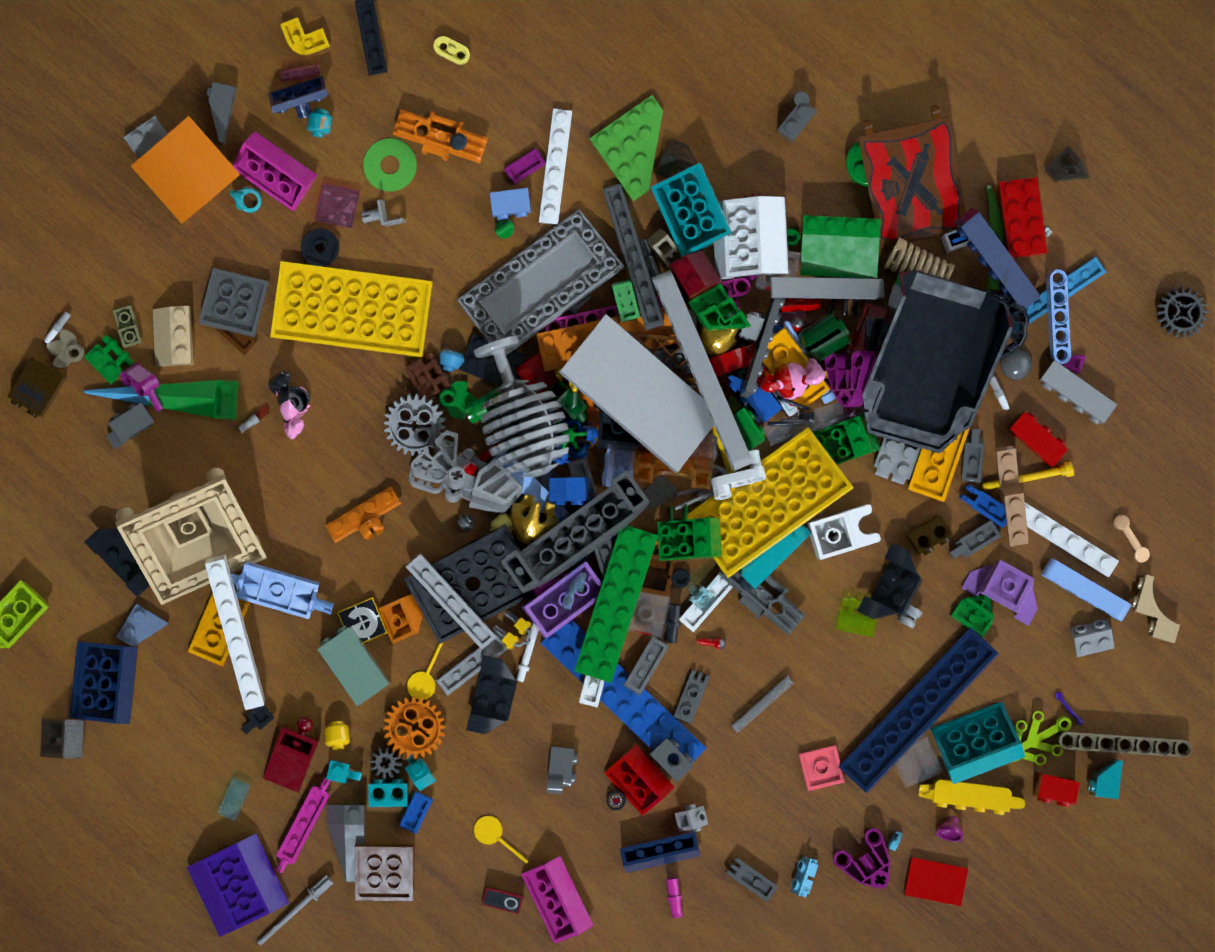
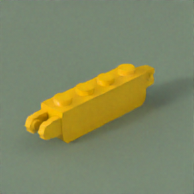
(971, 795)

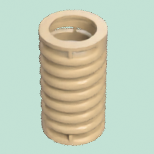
(914, 259)

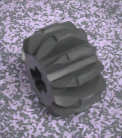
(391, 765)

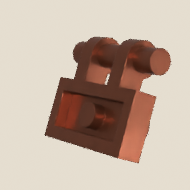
(422, 379)

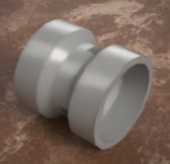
(914, 613)

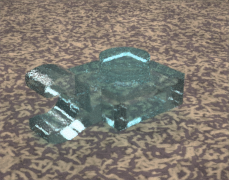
(701, 598)

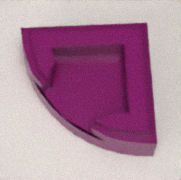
(1075, 363)

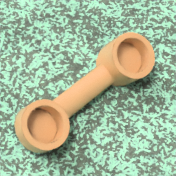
(1141, 553)

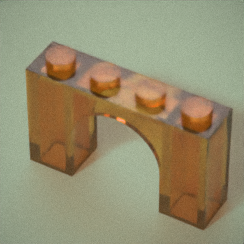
(696, 469)

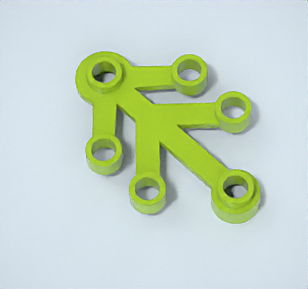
(1034, 739)

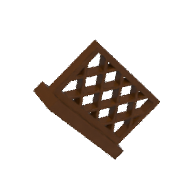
(687, 377)

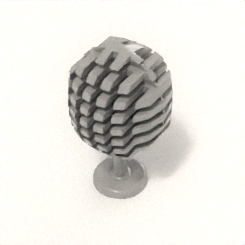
(521, 419)

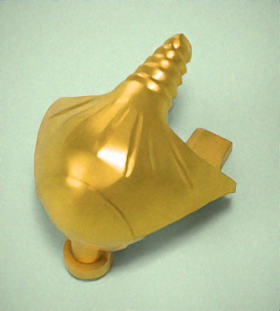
(719, 341)
(529, 528)

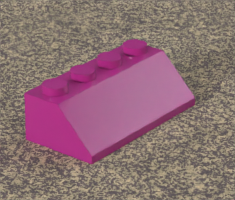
(274, 171)
(557, 900)

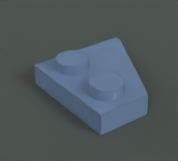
(140, 626)

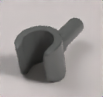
(573, 310)

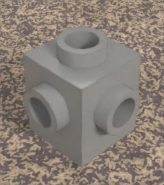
(691, 818)

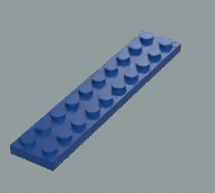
(640, 713)

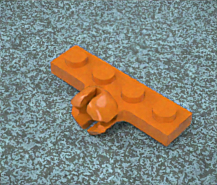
(364, 517)

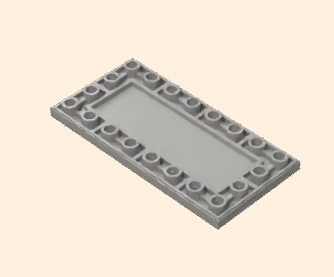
(541, 281)
(639, 393)

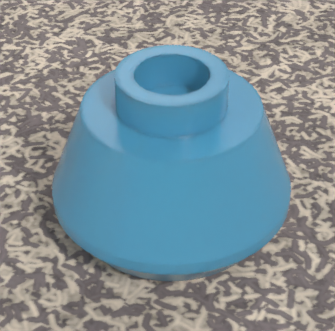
(451, 360)

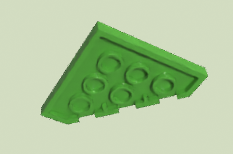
(631, 146)

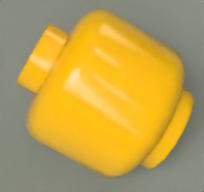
(337, 735)

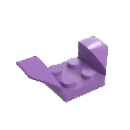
(1005, 586)

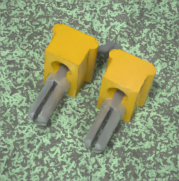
(523, 627)

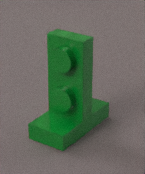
(625, 300)

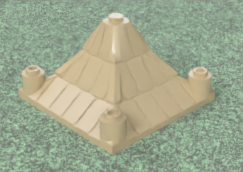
(185, 531)

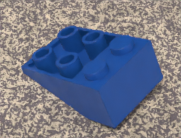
(761, 403)

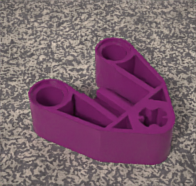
(846, 383)
(879, 850)

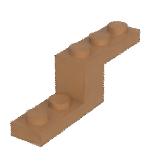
(1012, 496)

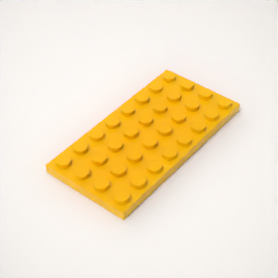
(351, 309)
(760, 514)

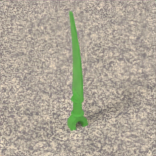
(996, 226)

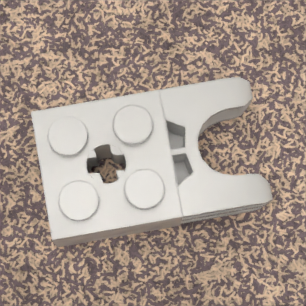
(846, 531)

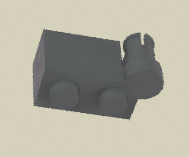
(798, 118)

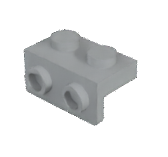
(1092, 638)

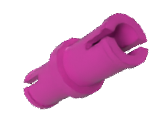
(674, 897)

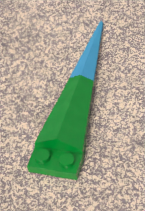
(203, 398)

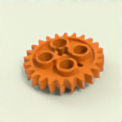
(422, 713)

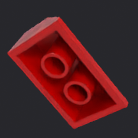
(639, 780)

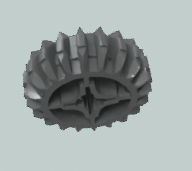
(1187, 319)

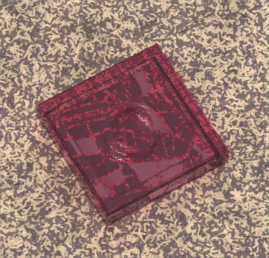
(337, 205)

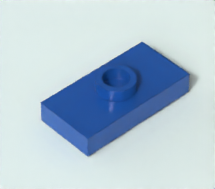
(416, 812)

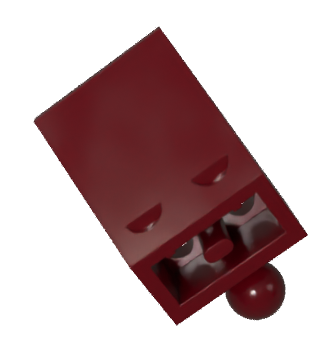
(291, 758)

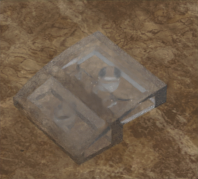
(918, 763)

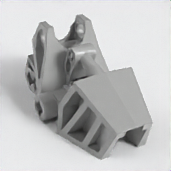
(489, 491)

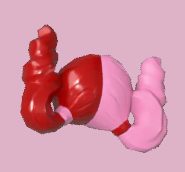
(791, 376)

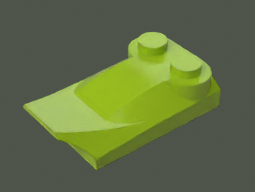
(19, 612)

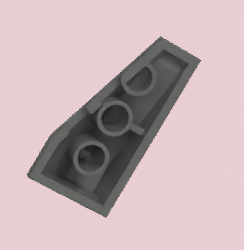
(346, 829)

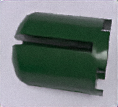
(824, 336)

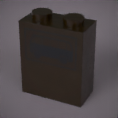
(36, 388)

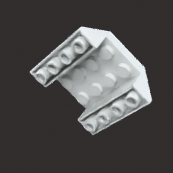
(756, 238)

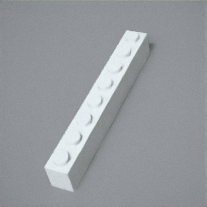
(235, 632)

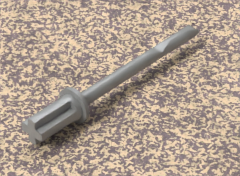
(314, 893)

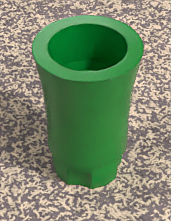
(474, 410)

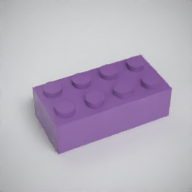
(546, 608)

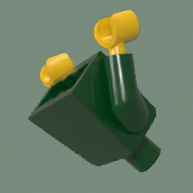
(568, 398)

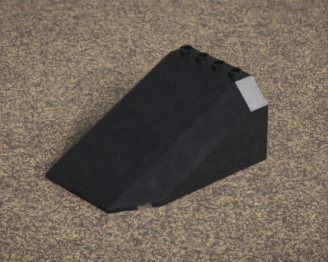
(933, 360)

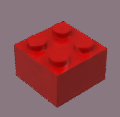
(1056, 788)

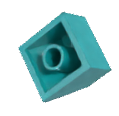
(1106, 780)

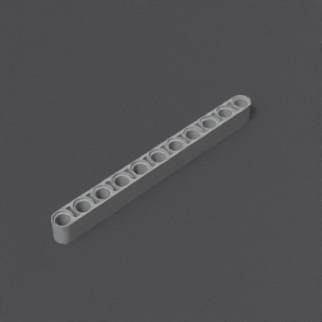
(702, 370)

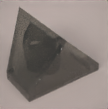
(675, 159)
(1066, 167)

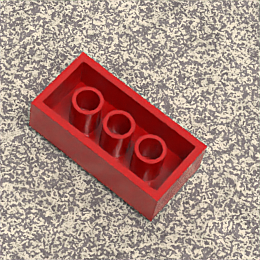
(1022, 218)

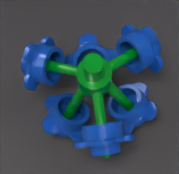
(578, 449)

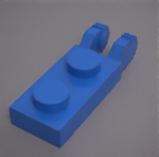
(986, 506)

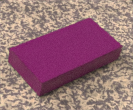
(524, 166)

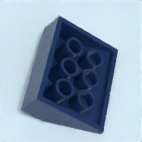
(103, 682)

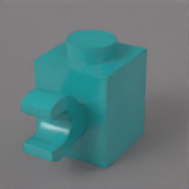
(340, 772)
(419, 773)

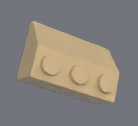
(173, 336)

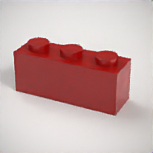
(1038, 439)

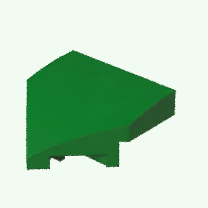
(975, 613)

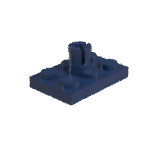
(298, 96)

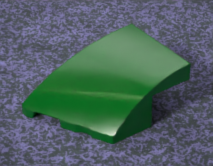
(717, 310)

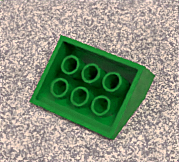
(840, 247)

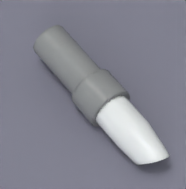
(57, 327)
(999, 393)

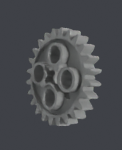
(415, 407)

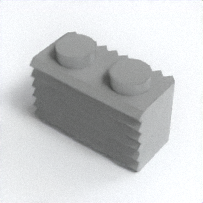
(752, 333)

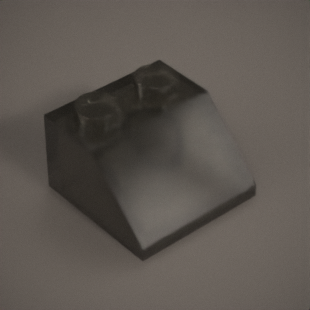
(62, 738)

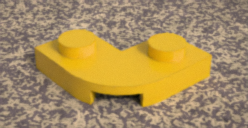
(303, 43)

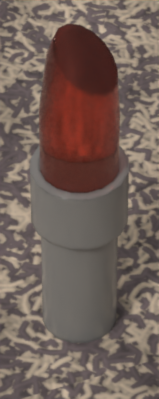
(254, 419)

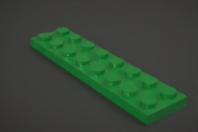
(616, 603)

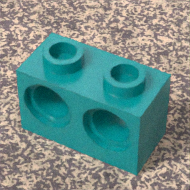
(388, 799)

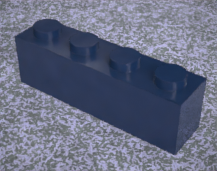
(660, 852)

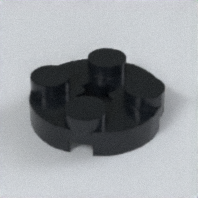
(314, 238)

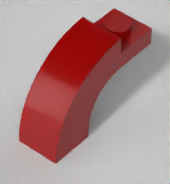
(732, 360)

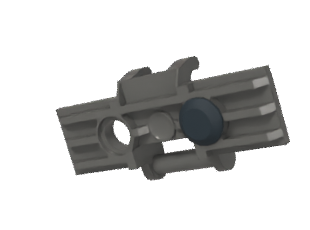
(760, 601)

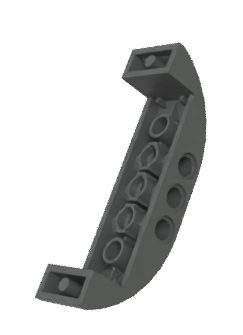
(577, 534)

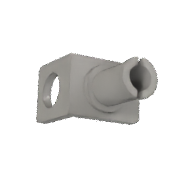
(380, 214)

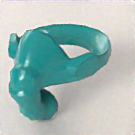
(238, 196)

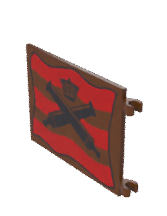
(913, 179)

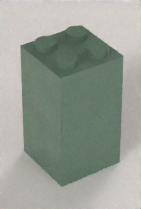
(353, 665)

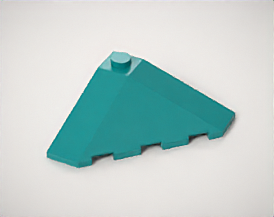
(766, 563)

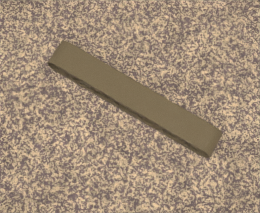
(1133, 747)

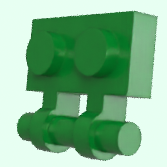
(105, 363)

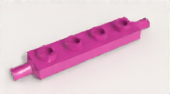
(303, 825)

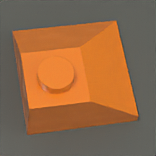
(401, 618)

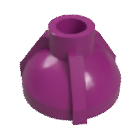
(950, 830)

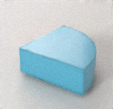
(895, 840)

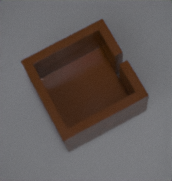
(656, 576)

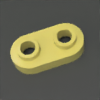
(452, 50)

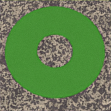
(394, 148)

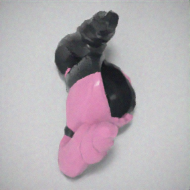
(292, 402)

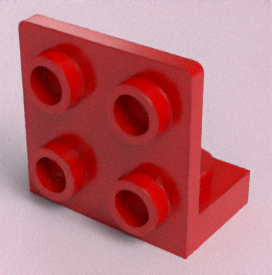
(534, 372)

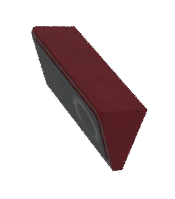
(502, 900)

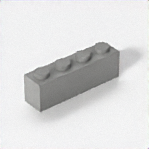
(1077, 392)

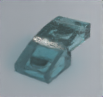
(576, 585)

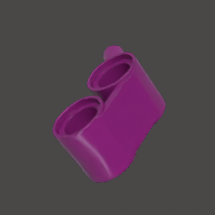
(143, 383)

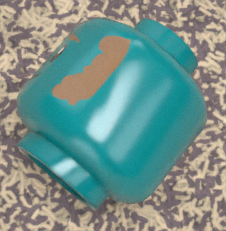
(319, 122)

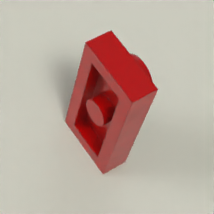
(801, 304)

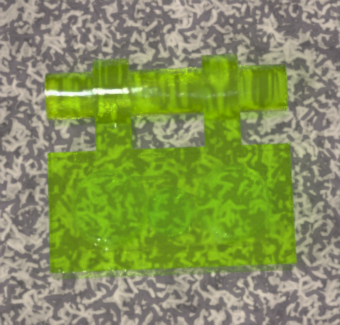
(855, 623)

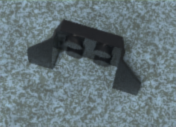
(116, 554)
(895, 587)
(492, 696)

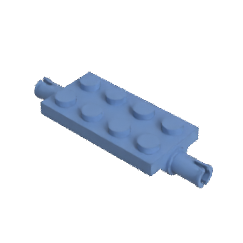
(279, 590)

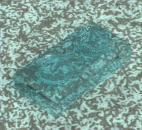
(234, 799)

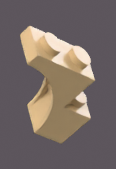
(1145, 604)

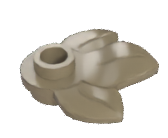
(63, 348)

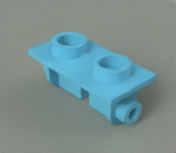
(800, 884)

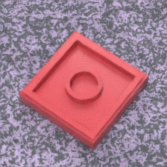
(821, 767)

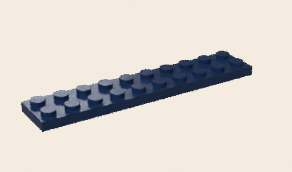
(918, 710)

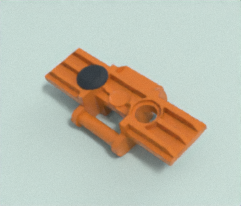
(461, 144)

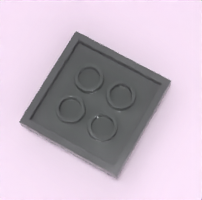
(233, 302)

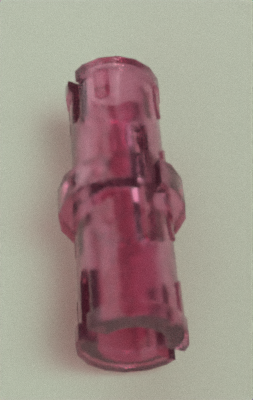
(300, 72)

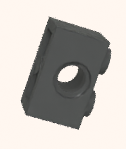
(661, 754)

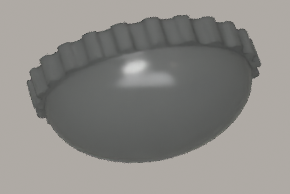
(1016, 365)

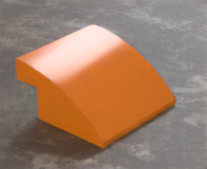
(185, 169)

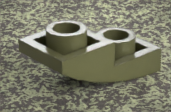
(127, 326)

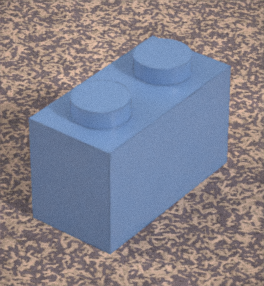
(510, 203)

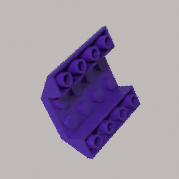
(238, 885)

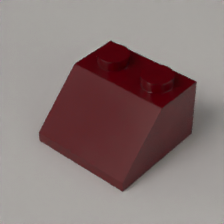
(694, 274)

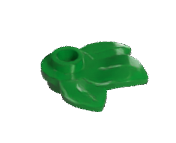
(459, 400)

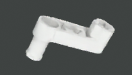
(722, 484)

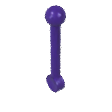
(1079, 721)

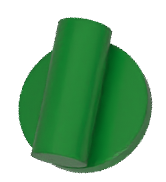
(504, 229)

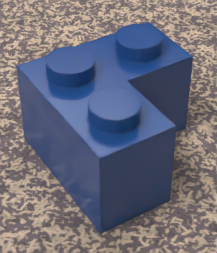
(569, 489)

